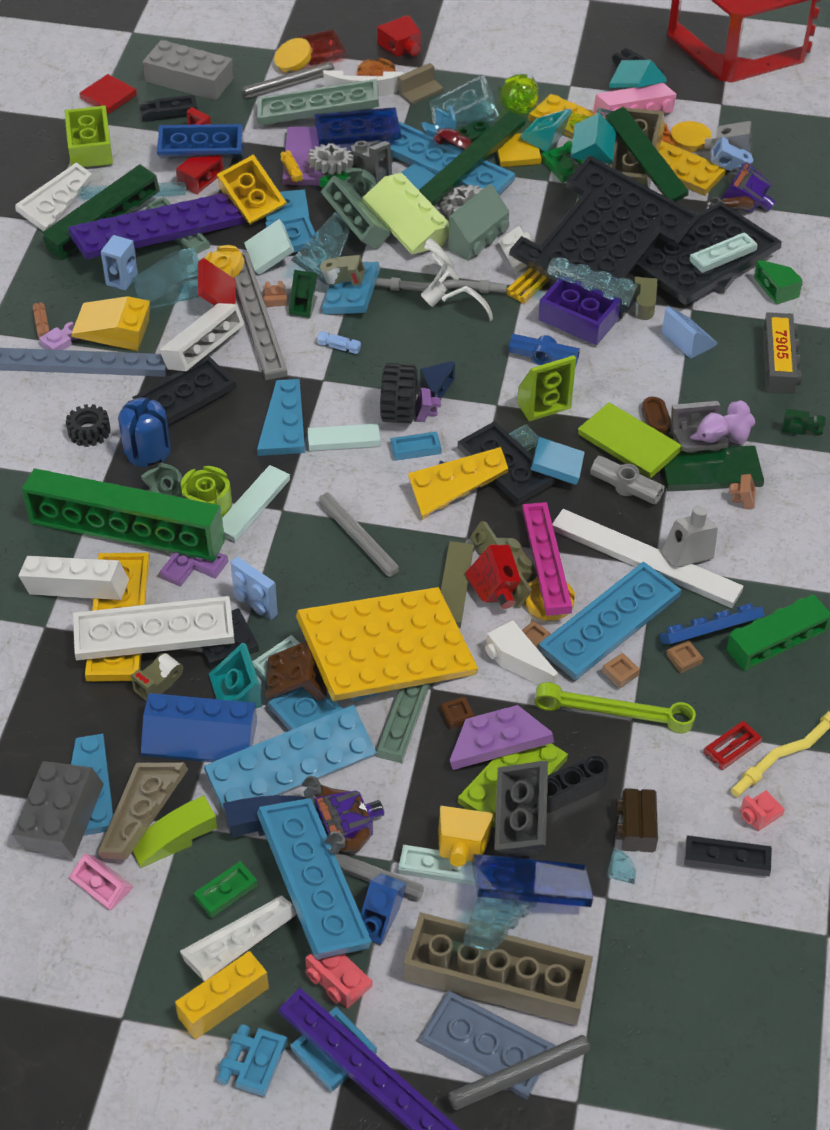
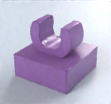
(426, 405)

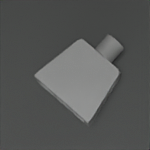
(737, 134)
(691, 539)

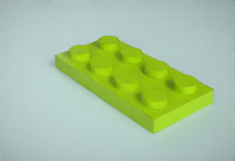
(483, 790)

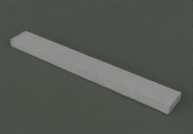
(259, 322)

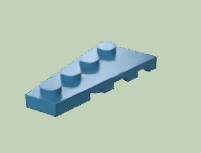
(284, 421)
(91, 752)

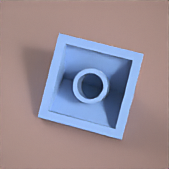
(686, 333)

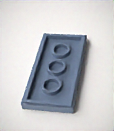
(481, 1040)

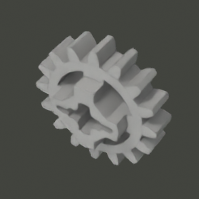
(330, 159)
(458, 198)

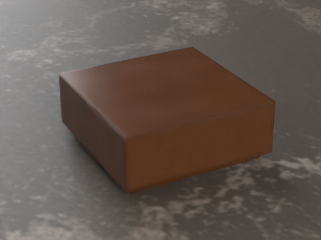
(456, 712)

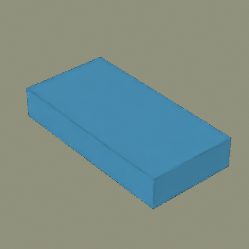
(415, 446)

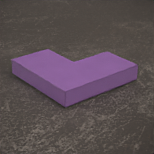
(181, 566)

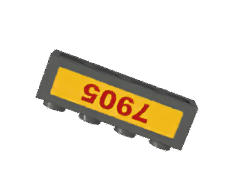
(780, 353)

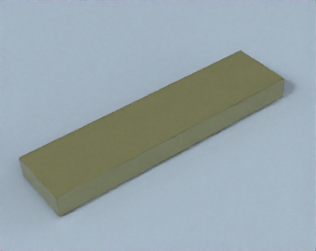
(454, 579)

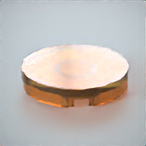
(375, 68)

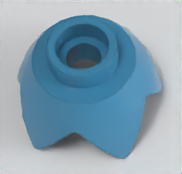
(443, 120)

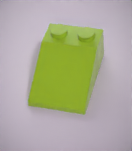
(547, 389)

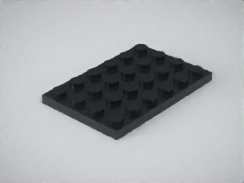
(716, 224)

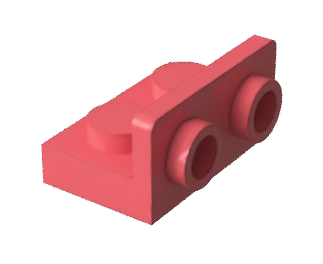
(339, 977)

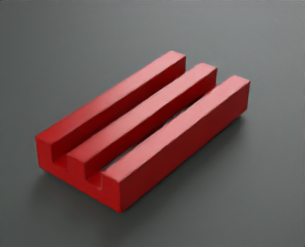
(738, 753)

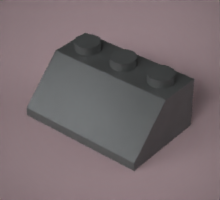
(521, 809)

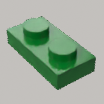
(225, 889)

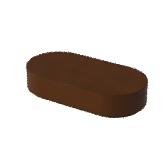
(656, 414)

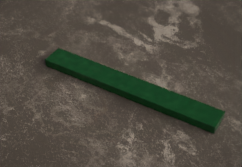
(472, 157)

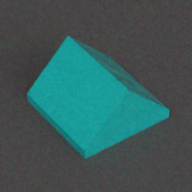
(636, 74)
(547, 129)
(594, 138)
(236, 678)

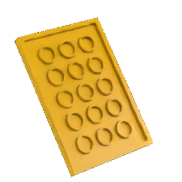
(386, 643)

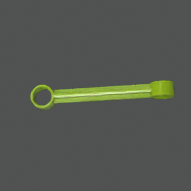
(551, 697)

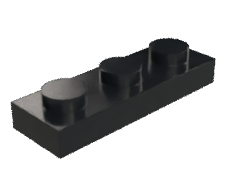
(728, 855)

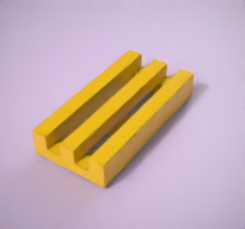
(524, 283)

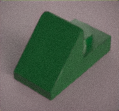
(303, 293)

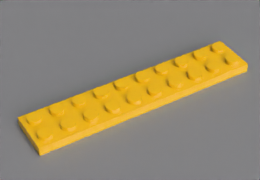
(694, 171)

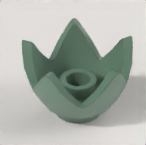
(360, 180)
(157, 478)

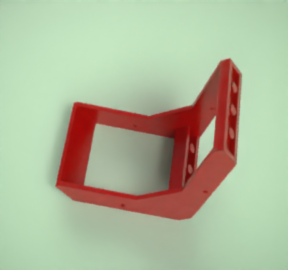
(729, 66)

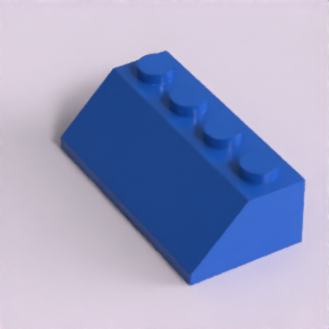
(200, 141)
(196, 727)

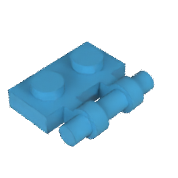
(261, 1061)

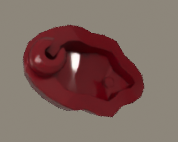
(452, 137)

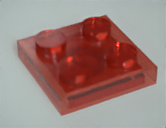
(325, 47)

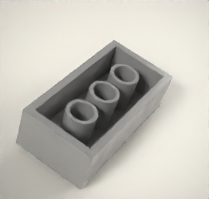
(188, 70)

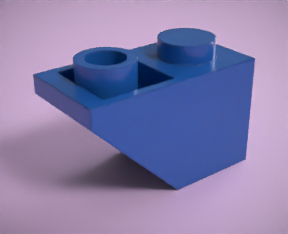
(382, 905)

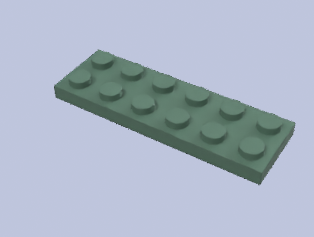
(321, 100)

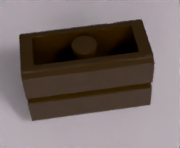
(638, 820)

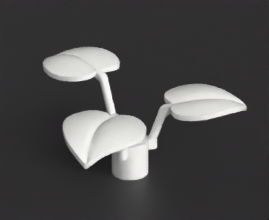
(436, 289)

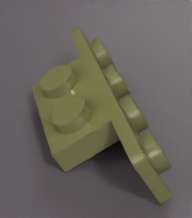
(484, 536)

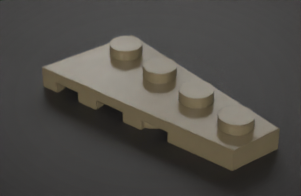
(139, 805)

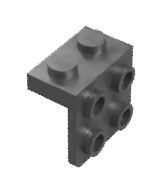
(685, 422)

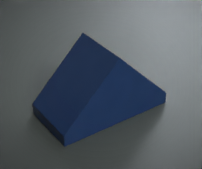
(438, 378)

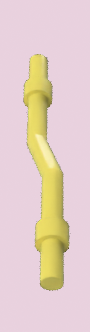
(754, 774)

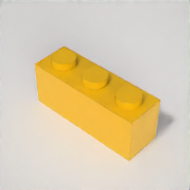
(222, 995)

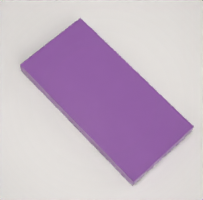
(299, 143)

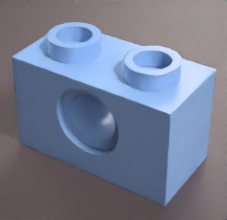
(119, 262)

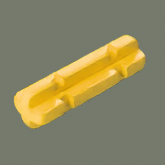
(291, 166)

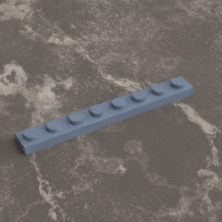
(82, 362)

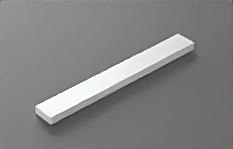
(635, 552)

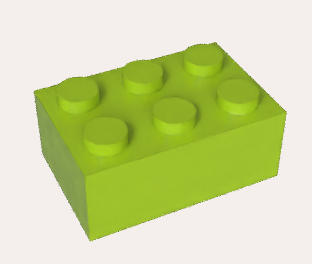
(88, 136)

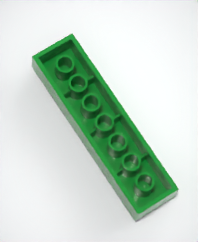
(124, 514)

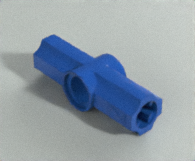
(541, 350)

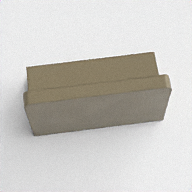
(418, 84)

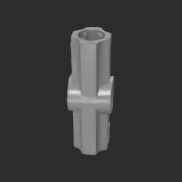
(627, 480)

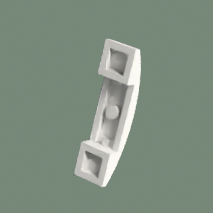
(386, 84)

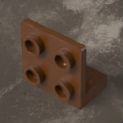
(292, 670)

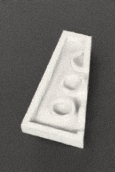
(53, 198)
(231, 941)

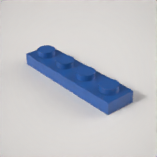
(702, 626)

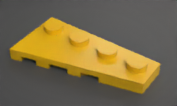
(445, 482)

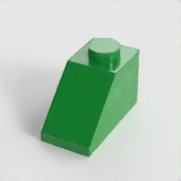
(778, 281)

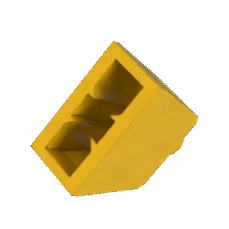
(463, 834)

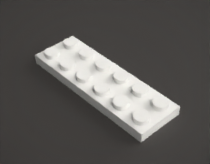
(153, 628)

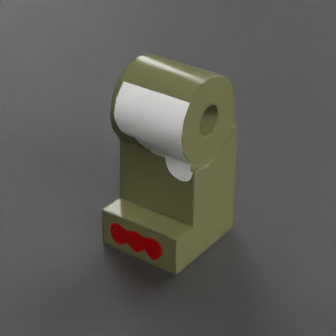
(343, 270)
(646, 297)
(157, 676)

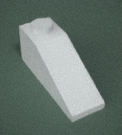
(518, 654)

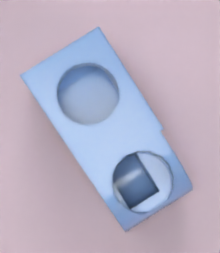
(729, 156)

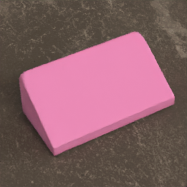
(100, 881)

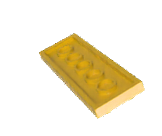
(121, 667)

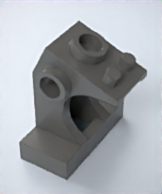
(367, 157)

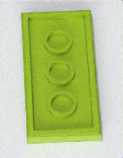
(629, 439)

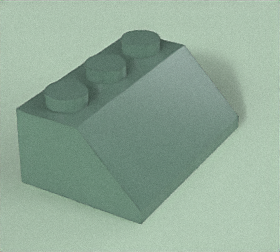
(477, 223)

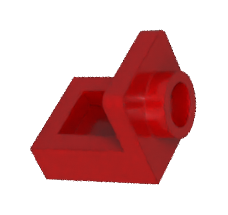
(196, 117)

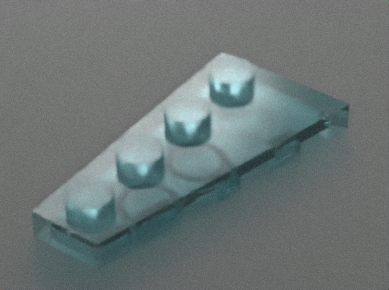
(592, 280)
(492, 921)

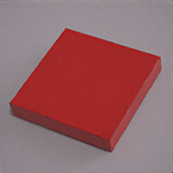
(108, 92)
(215, 284)

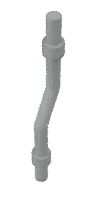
(483, 286)

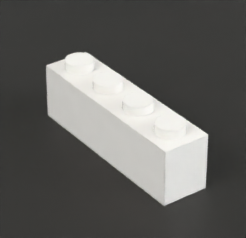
(202, 337)
(74, 577)

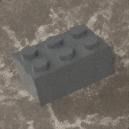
(58, 809)

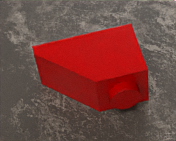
(199, 172)

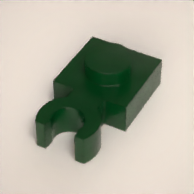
(799, 421)

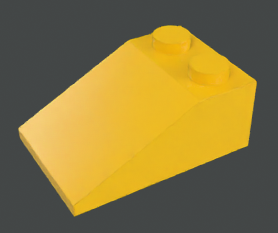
(250, 189)
(113, 322)

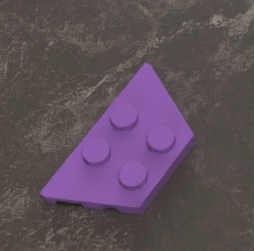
(497, 736)

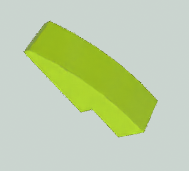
(175, 831)

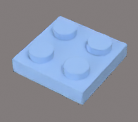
(254, 588)

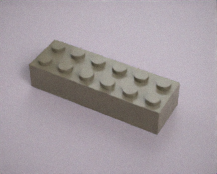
(514, 975)

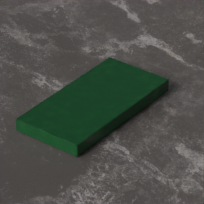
(712, 468)

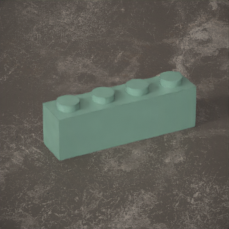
(355, 212)

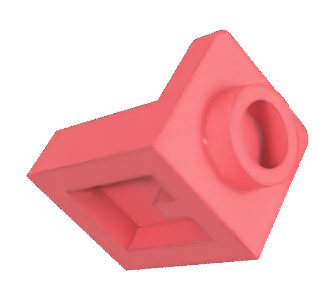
(761, 810)

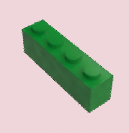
(778, 632)

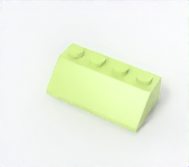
(406, 213)

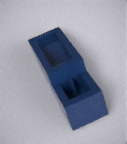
(242, 813)

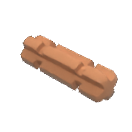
(40, 319)

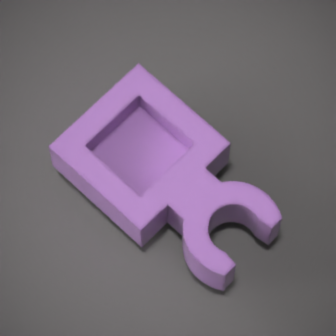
(57, 338)

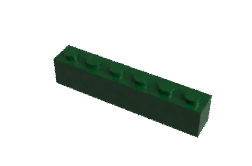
(116, 199)

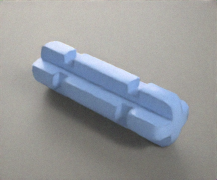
(339, 342)

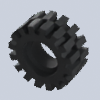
(88, 434)

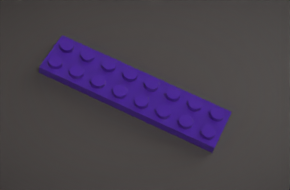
(158, 224)

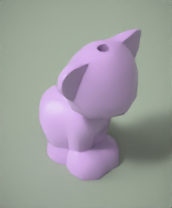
(734, 425)

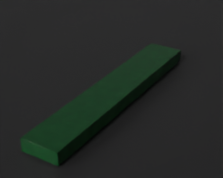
(647, 155)

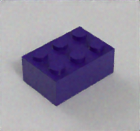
(579, 311)

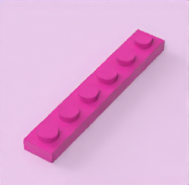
(547, 559)

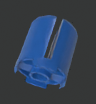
(144, 431)

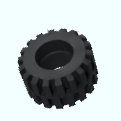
(398, 393)

